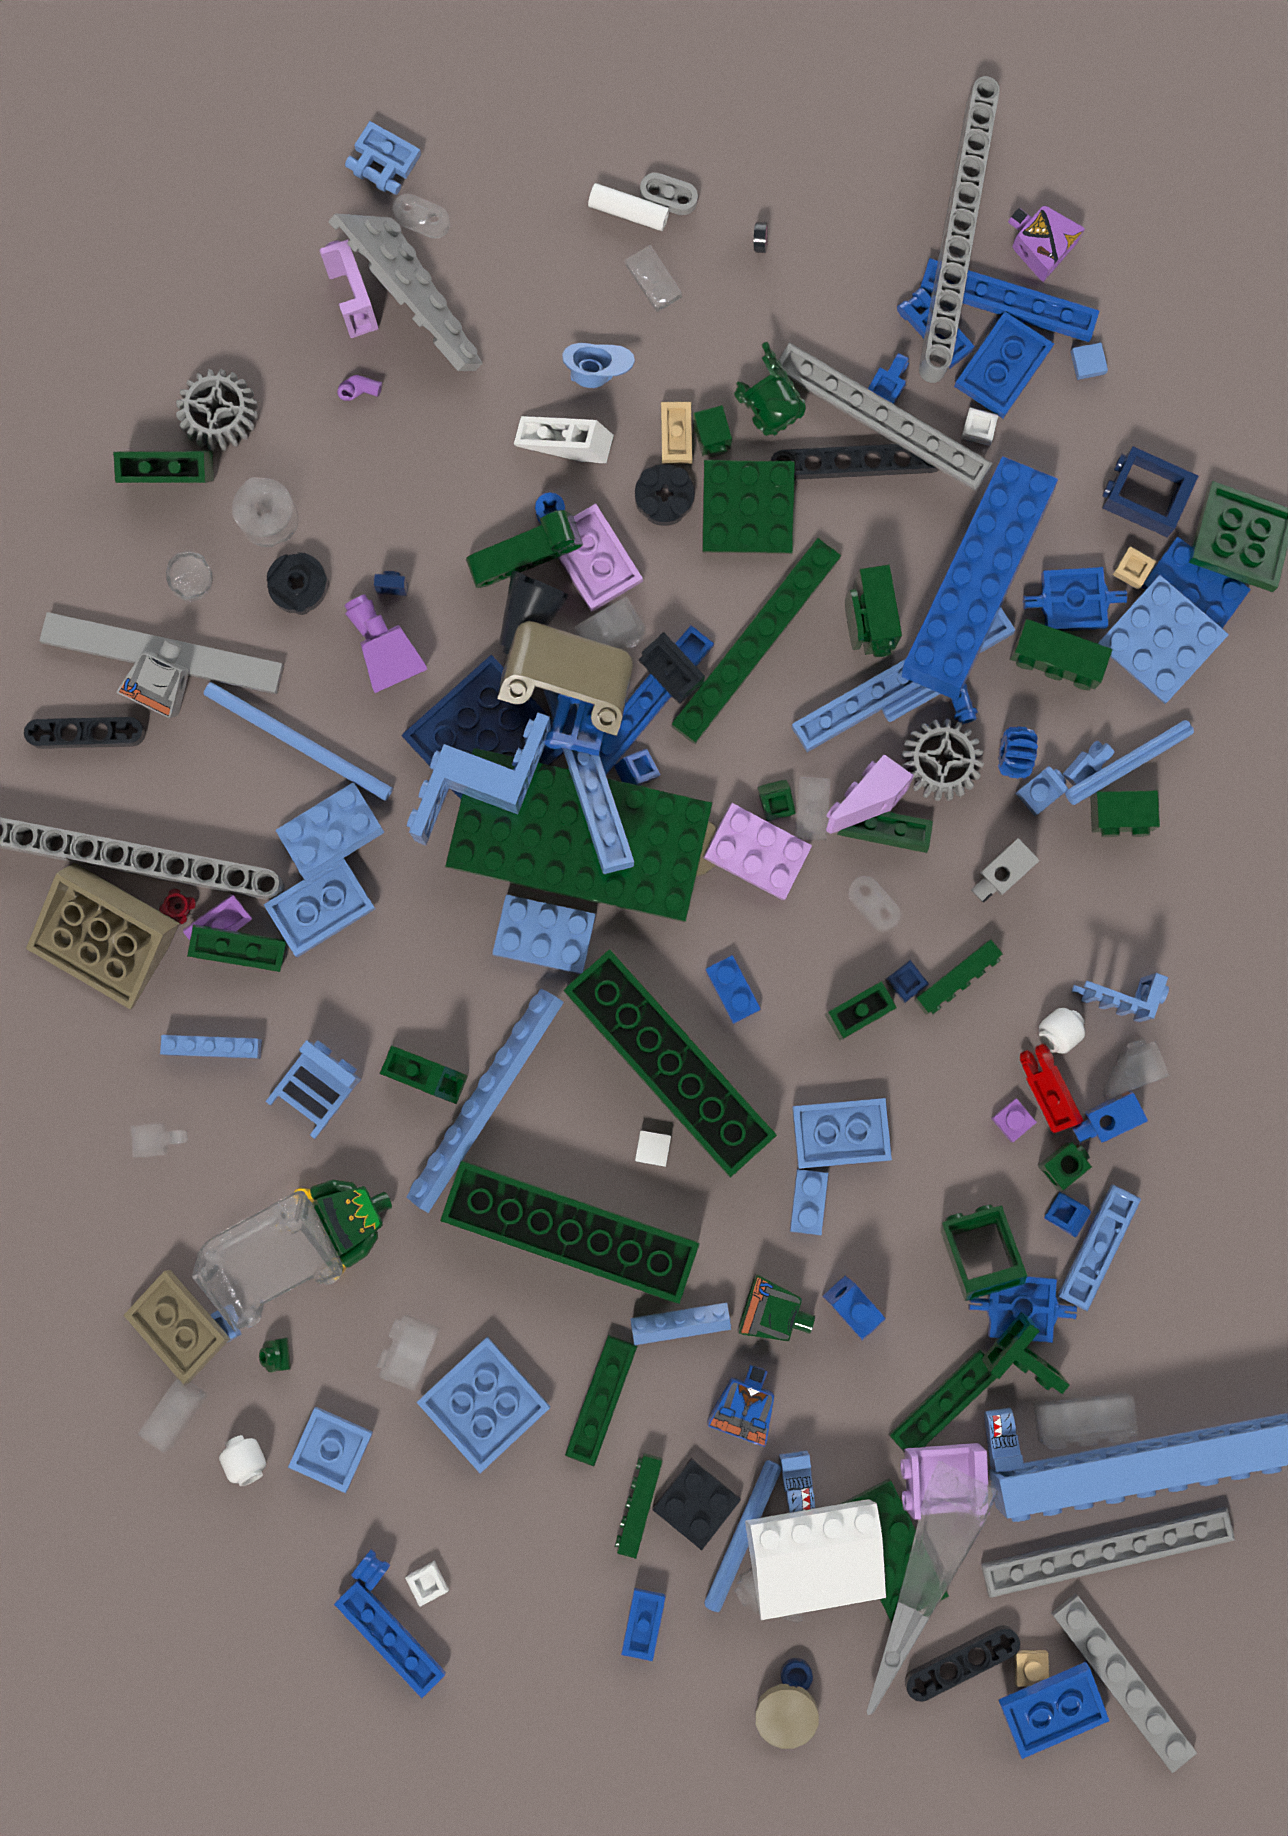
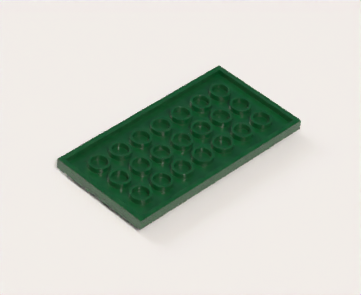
(554, 852)

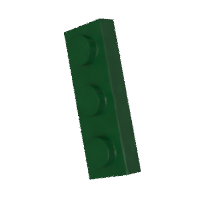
(894, 831)
(236, 948)

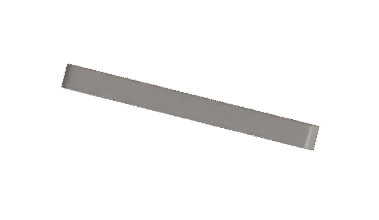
(956, 240)
(132, 860)

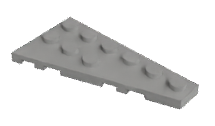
(408, 282)

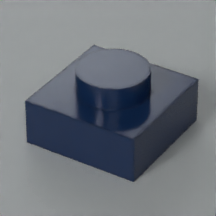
(391, 583)

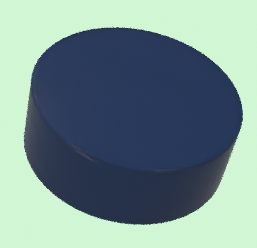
(796, 1673)

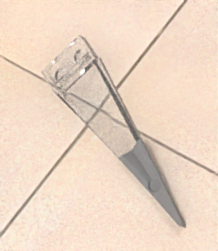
(949, 1524)

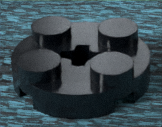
(652, 506)
(299, 600)

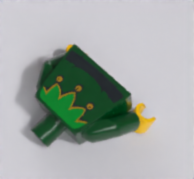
(349, 1217)

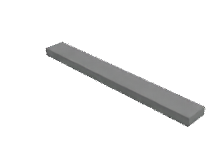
(884, 417)
(129, 645)
(1107, 1552)

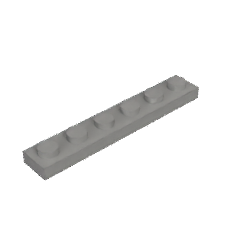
(1124, 1683)

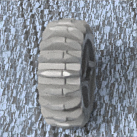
(195, 403)
(955, 761)

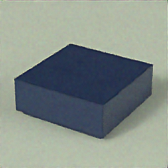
(907, 981)

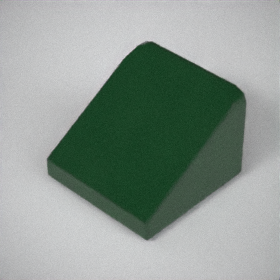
(776, 800)

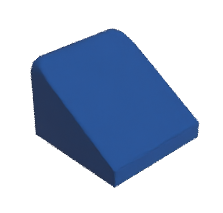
(637, 768)
(1068, 1214)

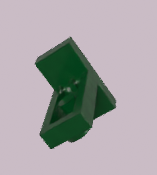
(423, 1074)
(1013, 1349)

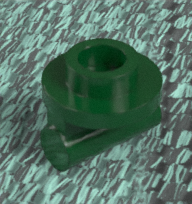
(275, 1355)

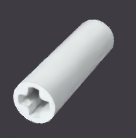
(628, 207)

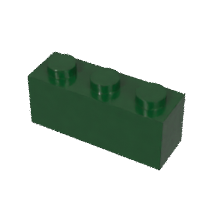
(163, 466)
(1060, 655)

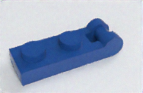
(908, 312)

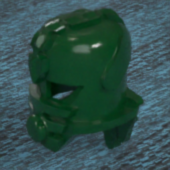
(774, 396)

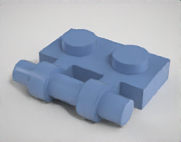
(387, 150)

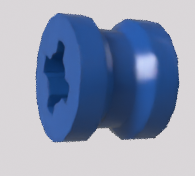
(545, 500)
(370, 1570)

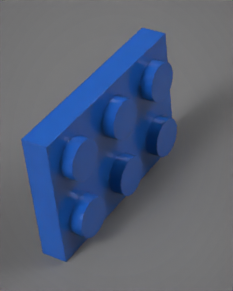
(1004, 365)
(1209, 591)
(1054, 1710)

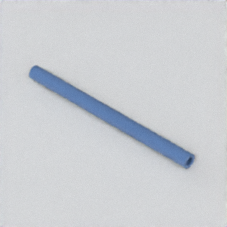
(298, 741)

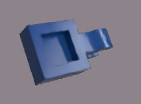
(888, 383)

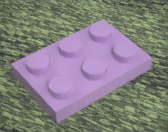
(601, 566)
(757, 851)

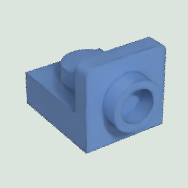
(1043, 790)

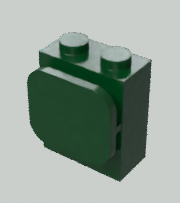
(873, 612)

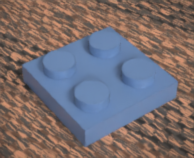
(330, 1449)

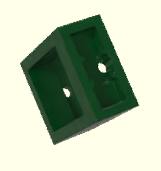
(991, 1282)

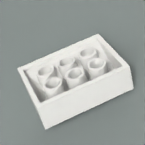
(817, 1558)

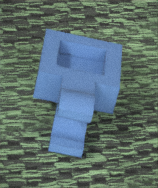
(1088, 763)

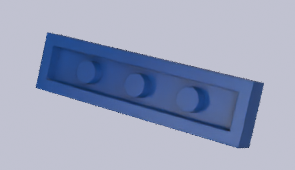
(390, 1638)

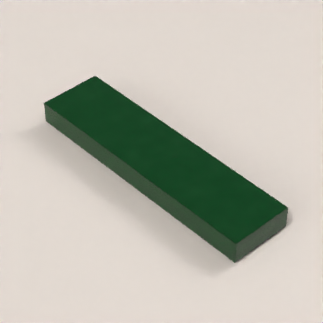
(601, 1400)
(943, 1404)

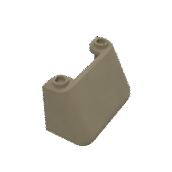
(568, 667)

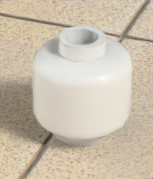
(1062, 1030)
(242, 1460)

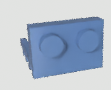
(1144, 1005)
(334, 1074)

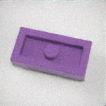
(226, 915)

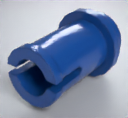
(963, 708)

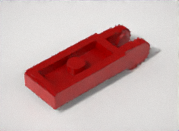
(1050, 1089)

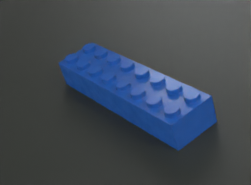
(979, 578)

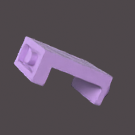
(358, 311)
(922, 1461)

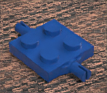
(1075, 599)
(1034, 1299)

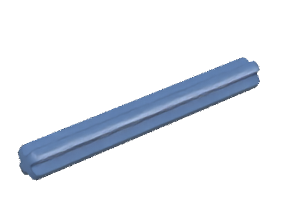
(1129, 762)
(739, 1542)

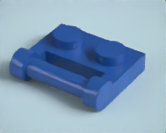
(585, 735)

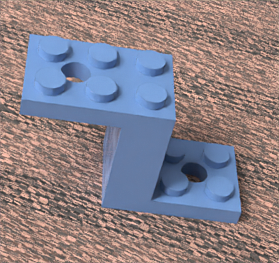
(478, 779)

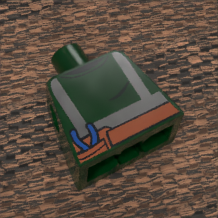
(773, 1312)

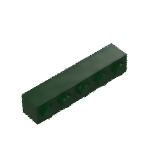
(959, 977)
(638, 1505)

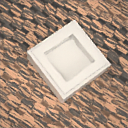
(979, 426)
(653, 1148)
(427, 1583)

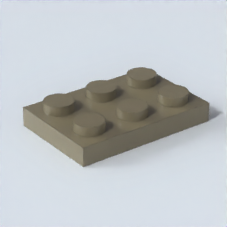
(176, 1327)

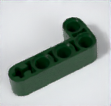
(527, 550)

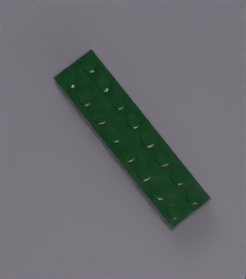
(669, 1063)
(570, 1231)

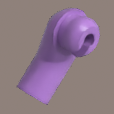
(358, 385)

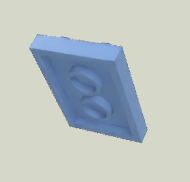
(329, 831)
(319, 907)
(544, 934)
(841, 1133)

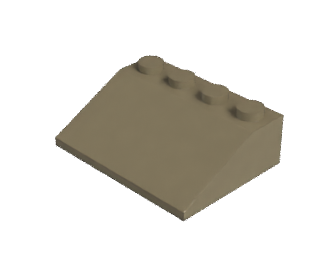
(101, 934)

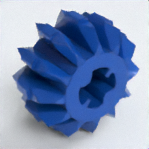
(1017, 752)

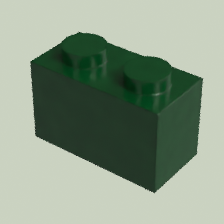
(1125, 812)
(860, 1010)

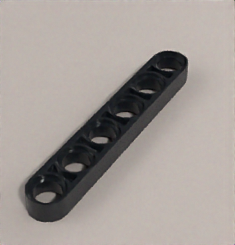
(856, 455)

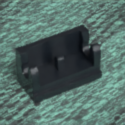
(671, 668)

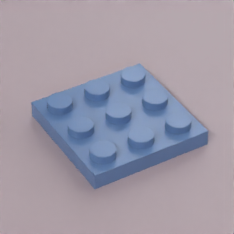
(1163, 639)
(483, 1404)

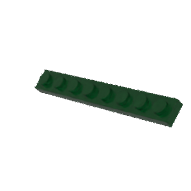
(756, 641)

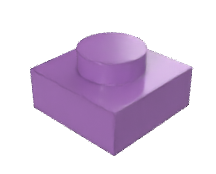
(1013, 1120)

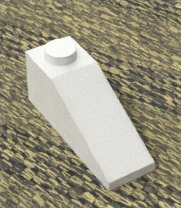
(566, 438)

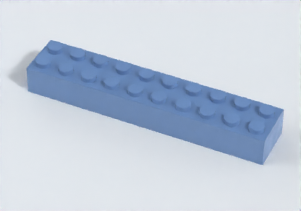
(1143, 1468)

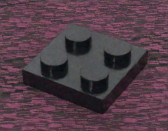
(696, 1504)

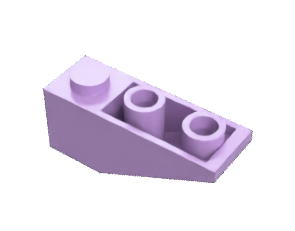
(875, 794)

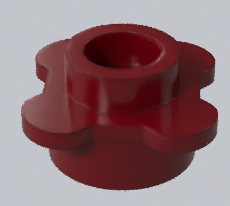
(175, 897)

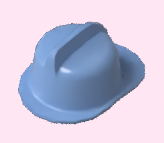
(596, 364)

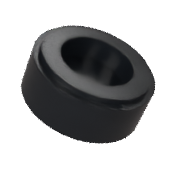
(760, 237)

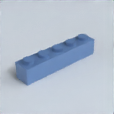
(211, 1046)
(680, 1323)

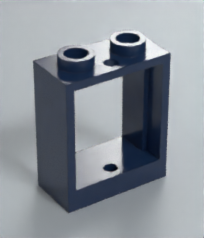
(1138, 514)

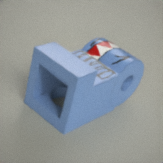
(1002, 1440)
(797, 1480)

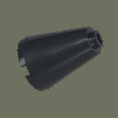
(527, 602)

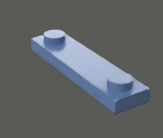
(1099, 1247)

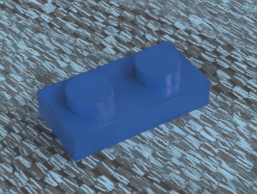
(732, 989)
(643, 1624)

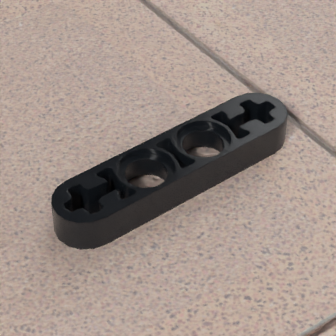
(84, 736)
(959, 1657)

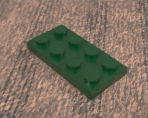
(897, 1539)

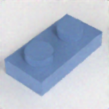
(808, 1202)

